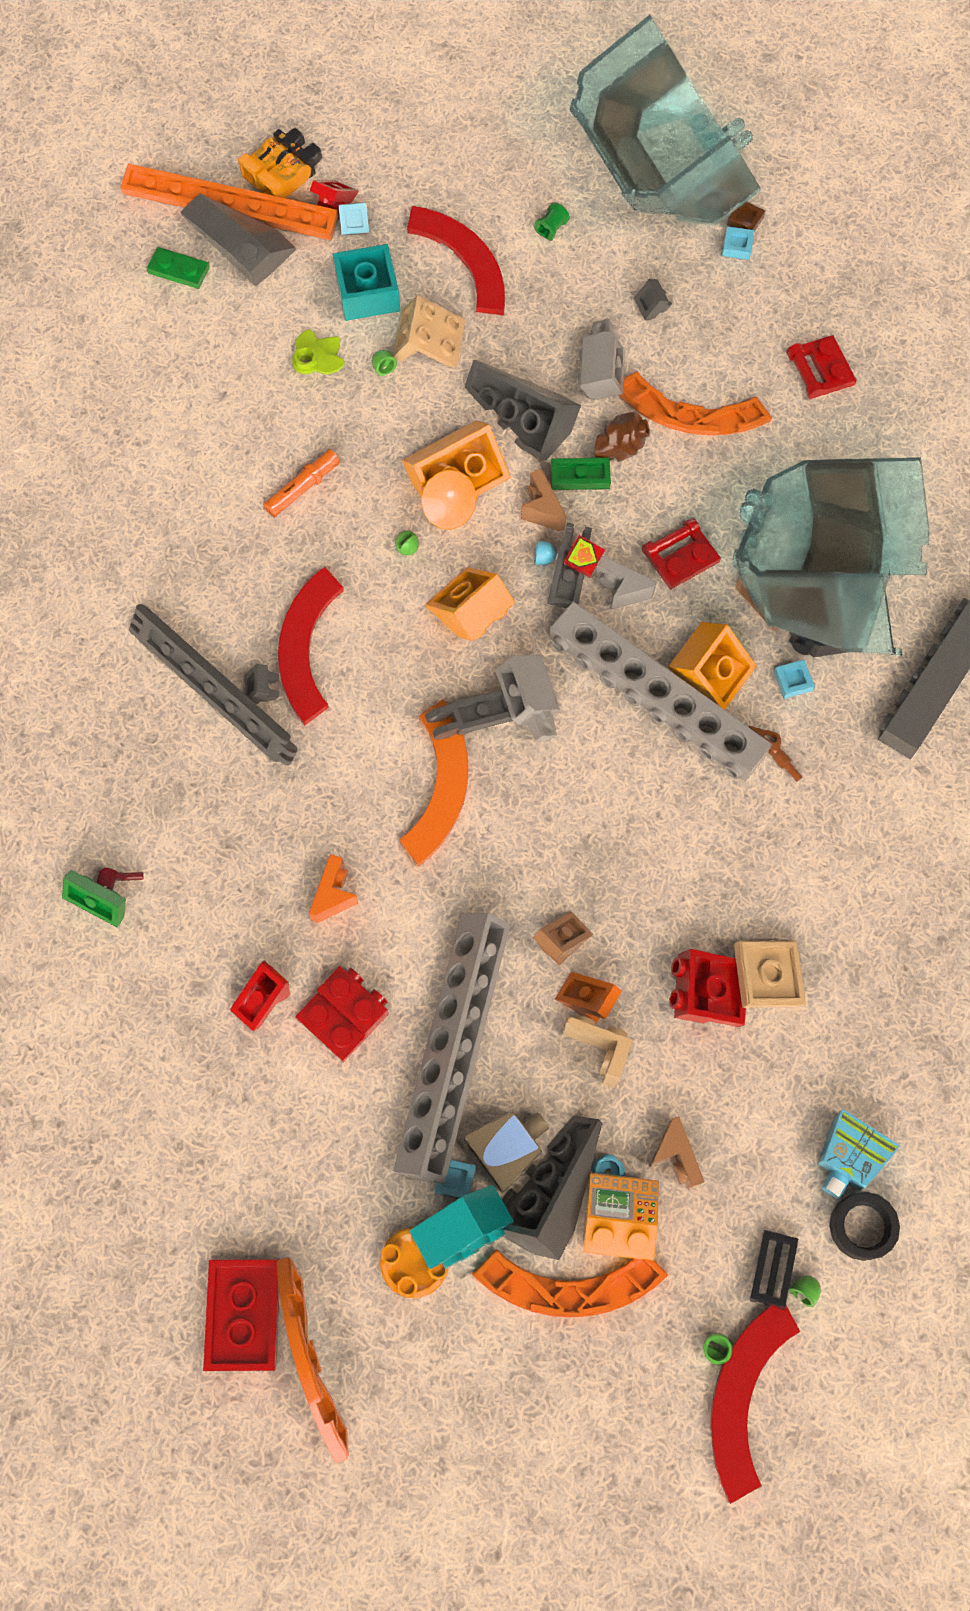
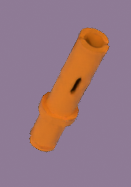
(310, 475)

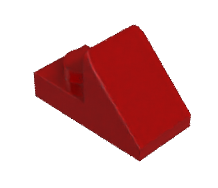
(333, 193)
(260, 996)

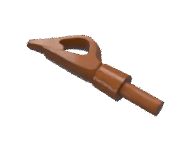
(778, 755)

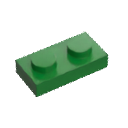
(178, 267)
(580, 473)
(93, 898)

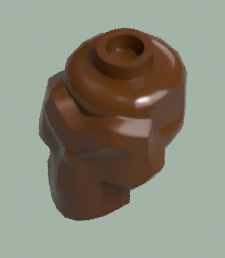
(622, 437)

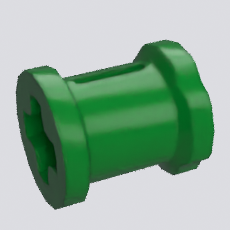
(552, 220)

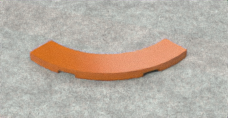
(690, 417)
(448, 793)
(565, 1297)
(307, 1363)

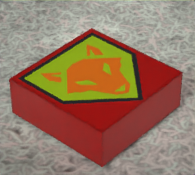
(584, 556)

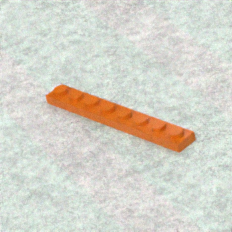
(266, 208)

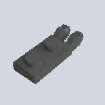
(566, 581)
(470, 714)

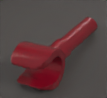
(108, 877)

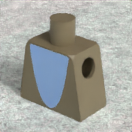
(507, 1146)

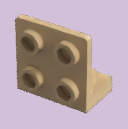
(429, 330)
(611, 1040)

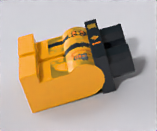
(281, 163)

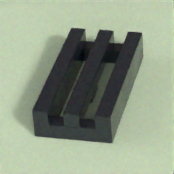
(768, 1299)

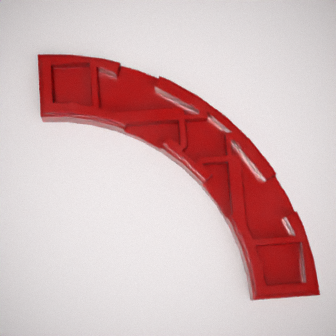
(469, 250)
(296, 641)
(733, 1399)

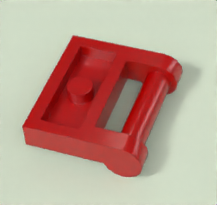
(829, 363)
(686, 561)

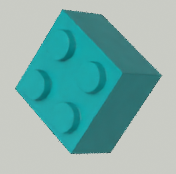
(366, 282)
(462, 1228)

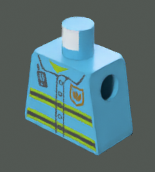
(853, 1154)

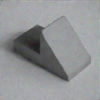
(631, 585)

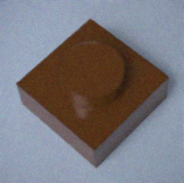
(746, 217)

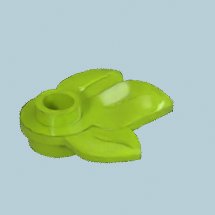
(320, 352)

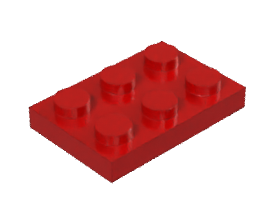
(241, 1316)

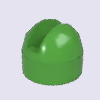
(383, 359)
(409, 545)
(809, 1288)
(712, 1353)

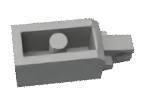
(602, 362)
(529, 694)

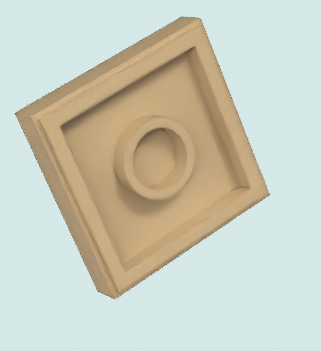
(769, 974)

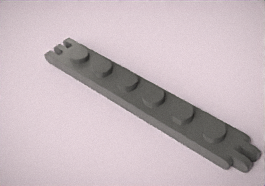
(212, 686)

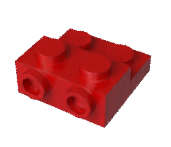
(706, 989)
(343, 1012)

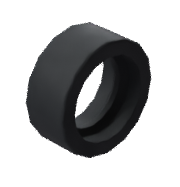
(890, 1220)

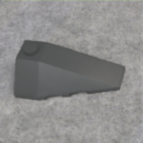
(242, 240)
(532, 412)
(551, 1200)

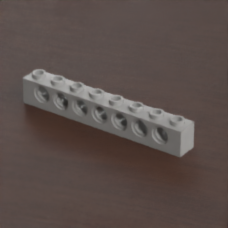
(652, 675)
(452, 1048)

